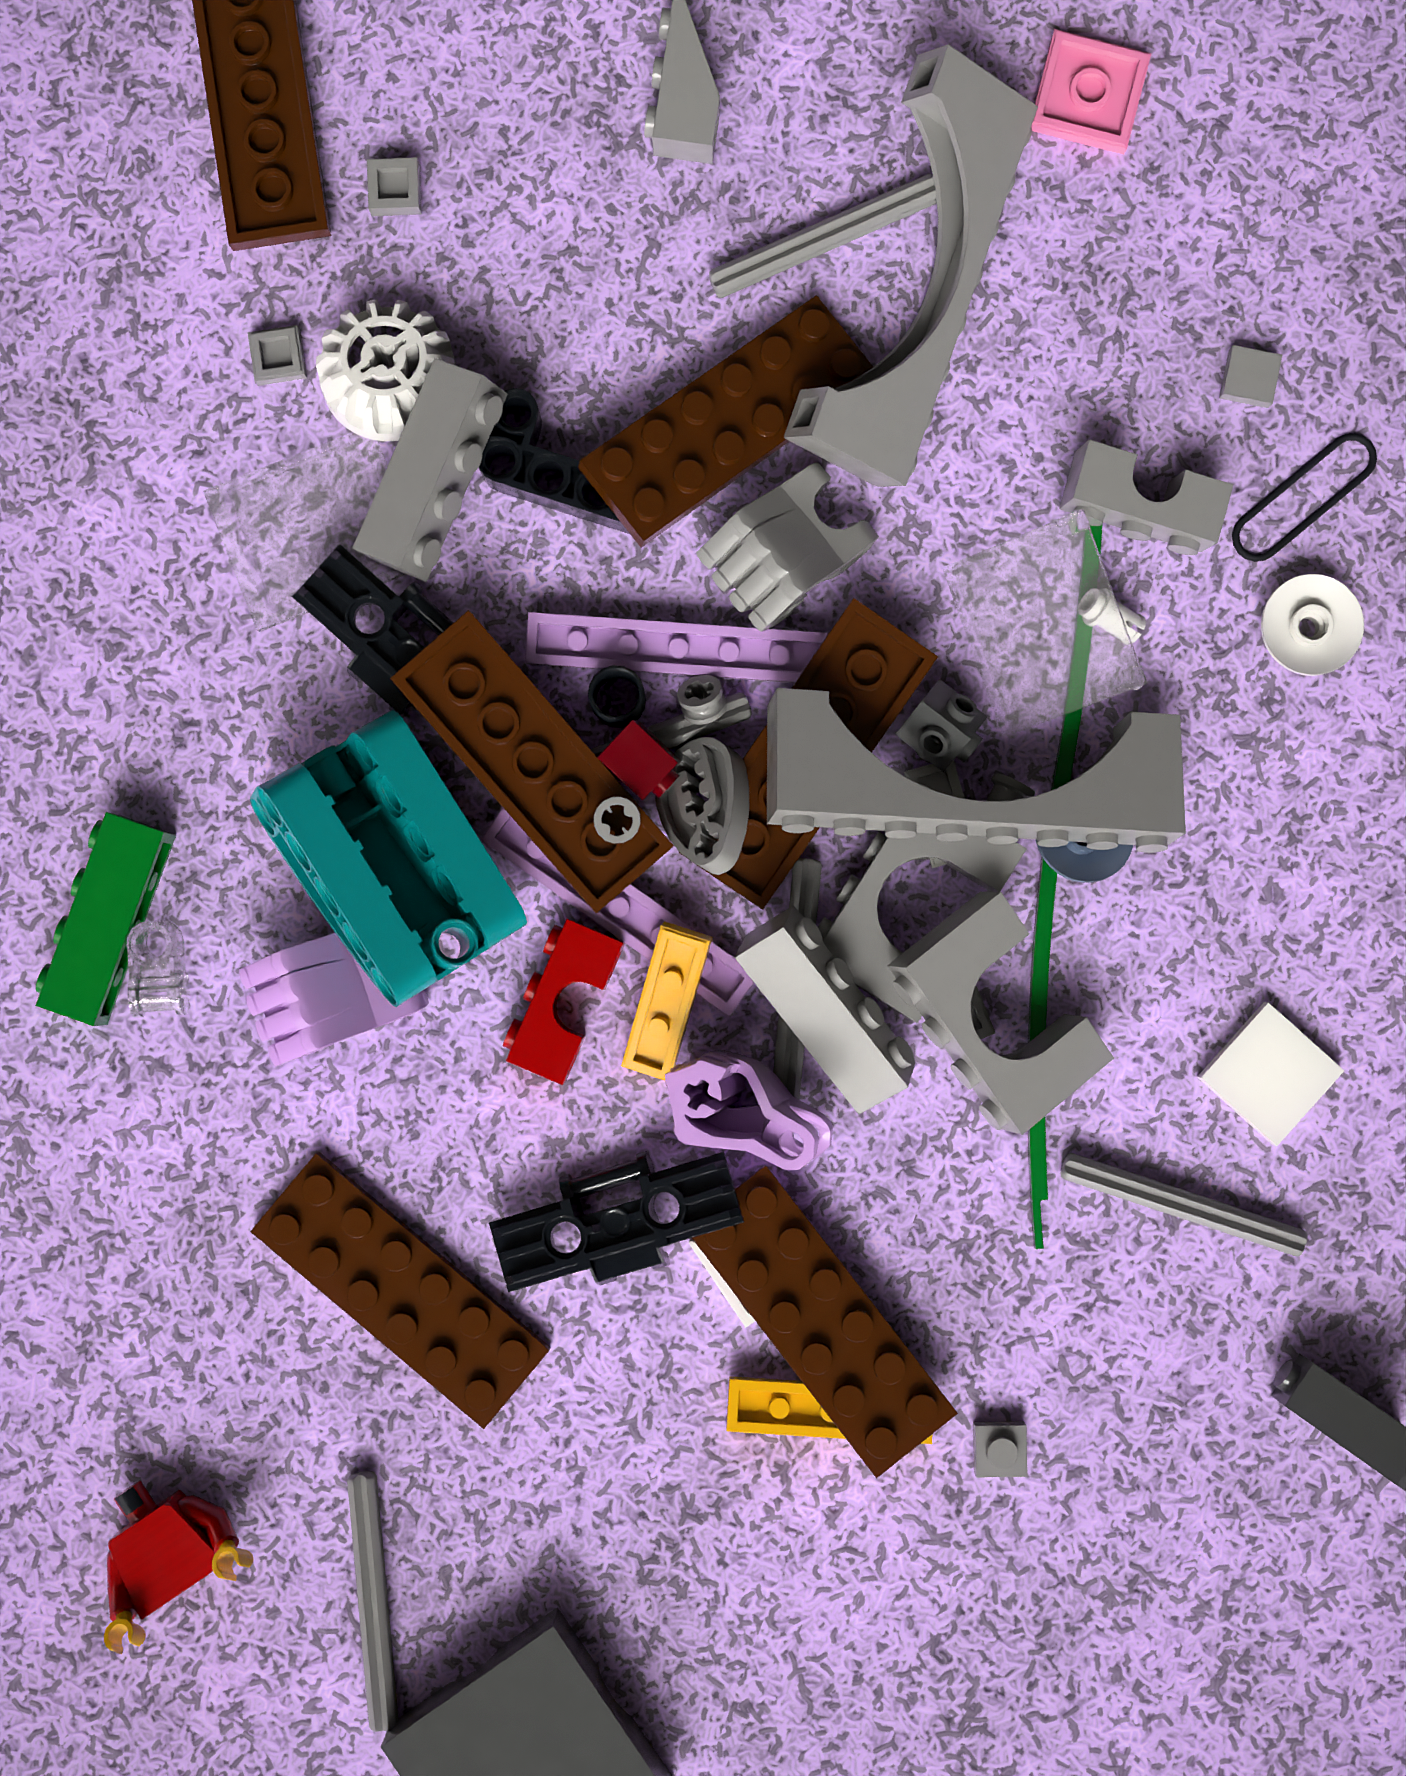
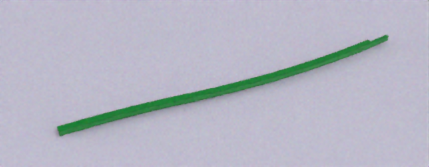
(1041, 959)

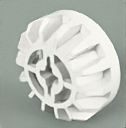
(370, 396)

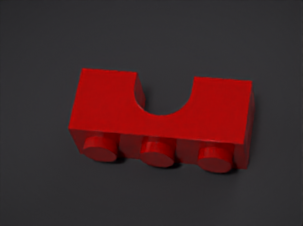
(541, 1039)

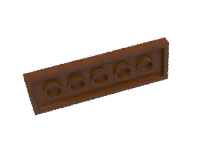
(261, 122)
(720, 422)
(869, 679)
(529, 759)
(400, 1289)
(825, 1325)

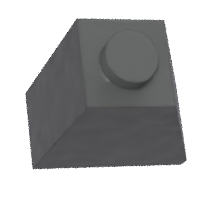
(1344, 1417)

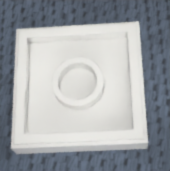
(1270, 1073)

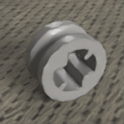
(698, 710)
(604, 829)

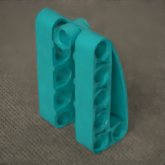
(388, 857)

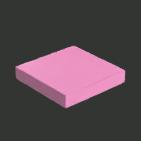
(1090, 91)

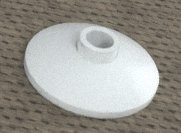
(1336, 621)

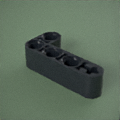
(534, 461)

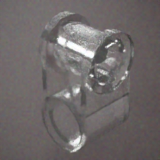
(155, 973)

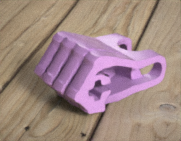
(316, 998)
(702, 1116)

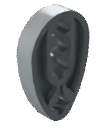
(697, 824)

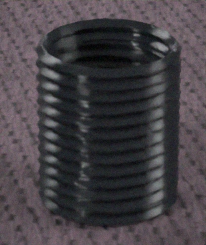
(601, 678)

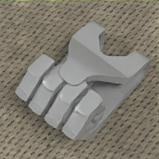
(781, 549)

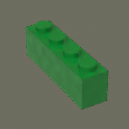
(108, 902)

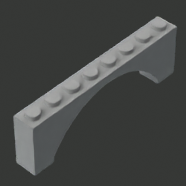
(974, 144)
(832, 781)

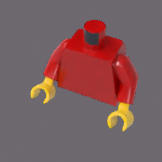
(163, 1555)

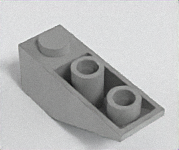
(688, 100)

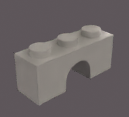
(1104, 487)

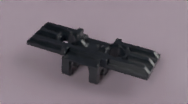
(337, 594)
(621, 1236)

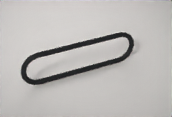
(1290, 481)

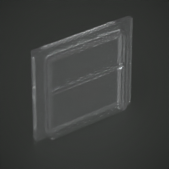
(292, 517)

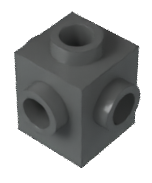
(943, 727)

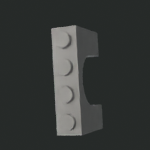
(856, 930)
(940, 982)

